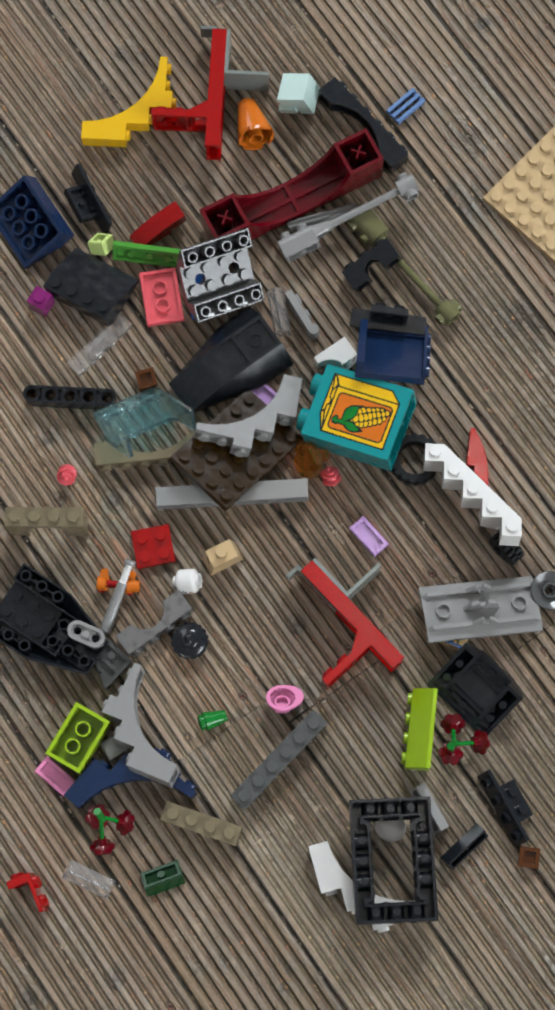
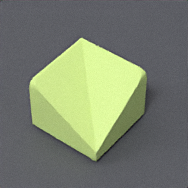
(101, 244)

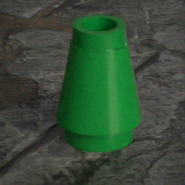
(211, 719)

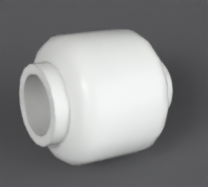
(187, 581)

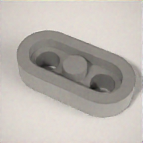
(86, 635)

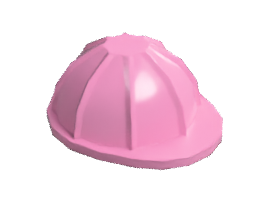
(284, 698)

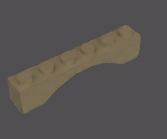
(109, 457)

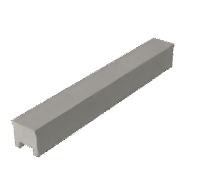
(261, 493)

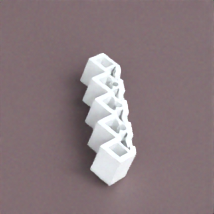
(474, 493)

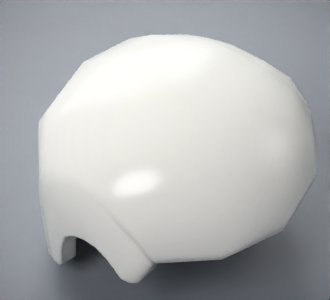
(390, 830)

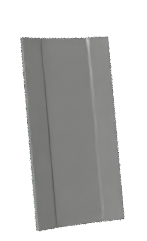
(479, 609)

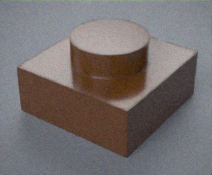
(146, 379)
(528, 857)

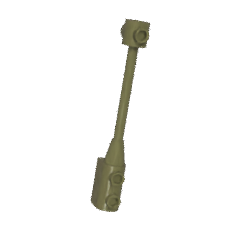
(373, 230)

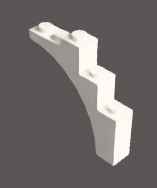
(332, 877)

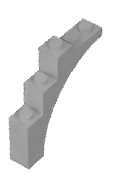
(261, 426)
(124, 710)

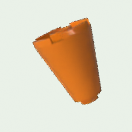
(252, 126)

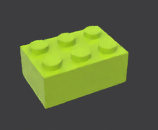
(78, 738)

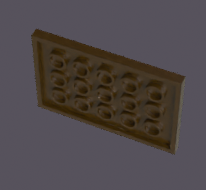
(223, 474)

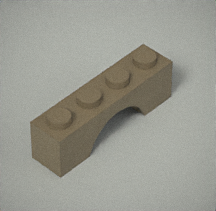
(201, 823)

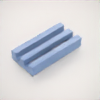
(416, 96)

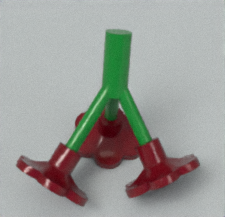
(451, 750)
(99, 818)

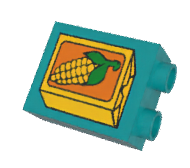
(357, 416)

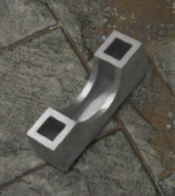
(135, 639)

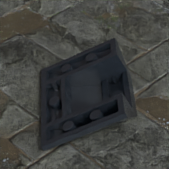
(477, 688)

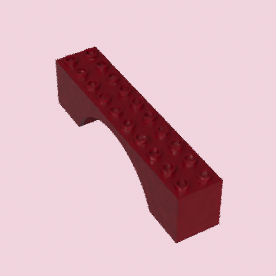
(340, 171)

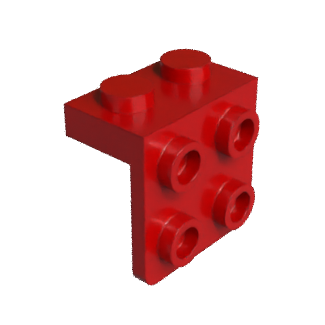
(21, 879)

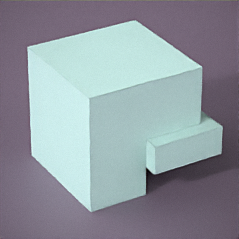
(297, 93)

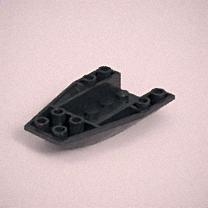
(232, 361)

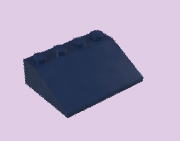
(31, 222)

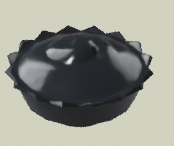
(189, 640)

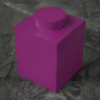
(40, 301)

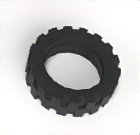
(406, 477)

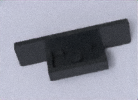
(85, 200)
(389, 319)
(508, 804)

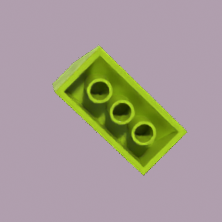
(420, 729)

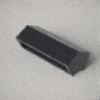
(464, 846)

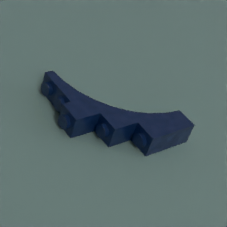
(98, 778)

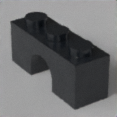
(357, 271)

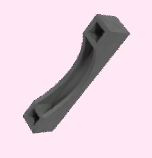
(278, 760)

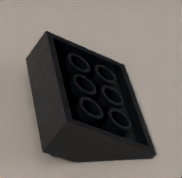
(90, 286)

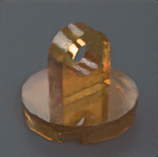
(310, 459)

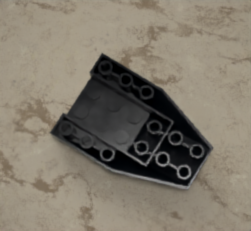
(37, 620)

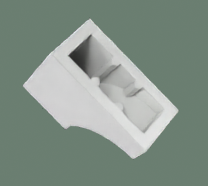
(338, 354)

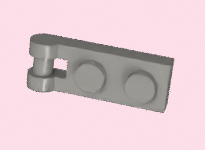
(302, 315)

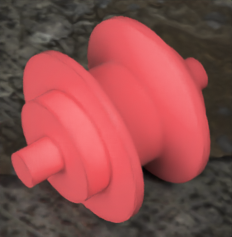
(66, 474)
(330, 476)

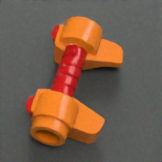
(104, 583)

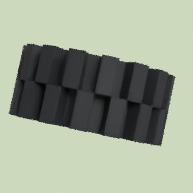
(510, 554)

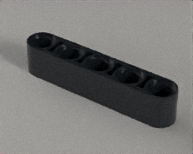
(61, 394)

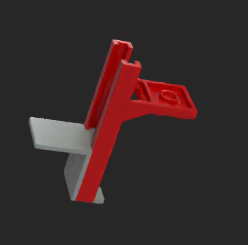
(212, 110)
(338, 600)

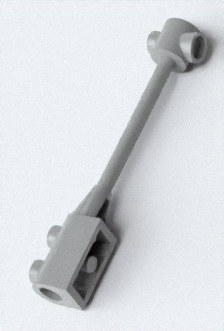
(307, 237)

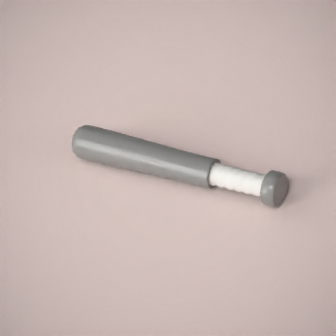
(113, 607)

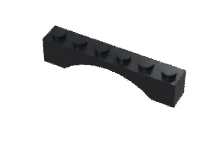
(339, 99)

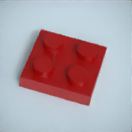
(153, 546)

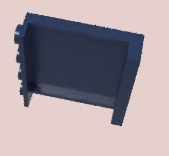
(392, 355)

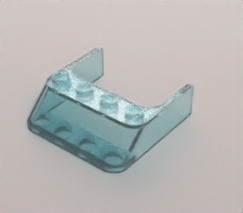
(141, 414)

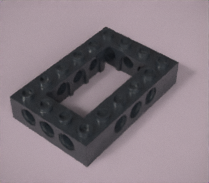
(393, 809)

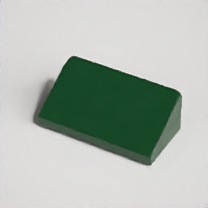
(162, 878)

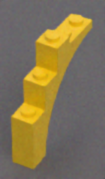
(117, 129)

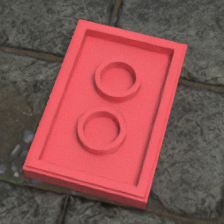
(161, 297)

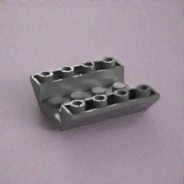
(219, 289)

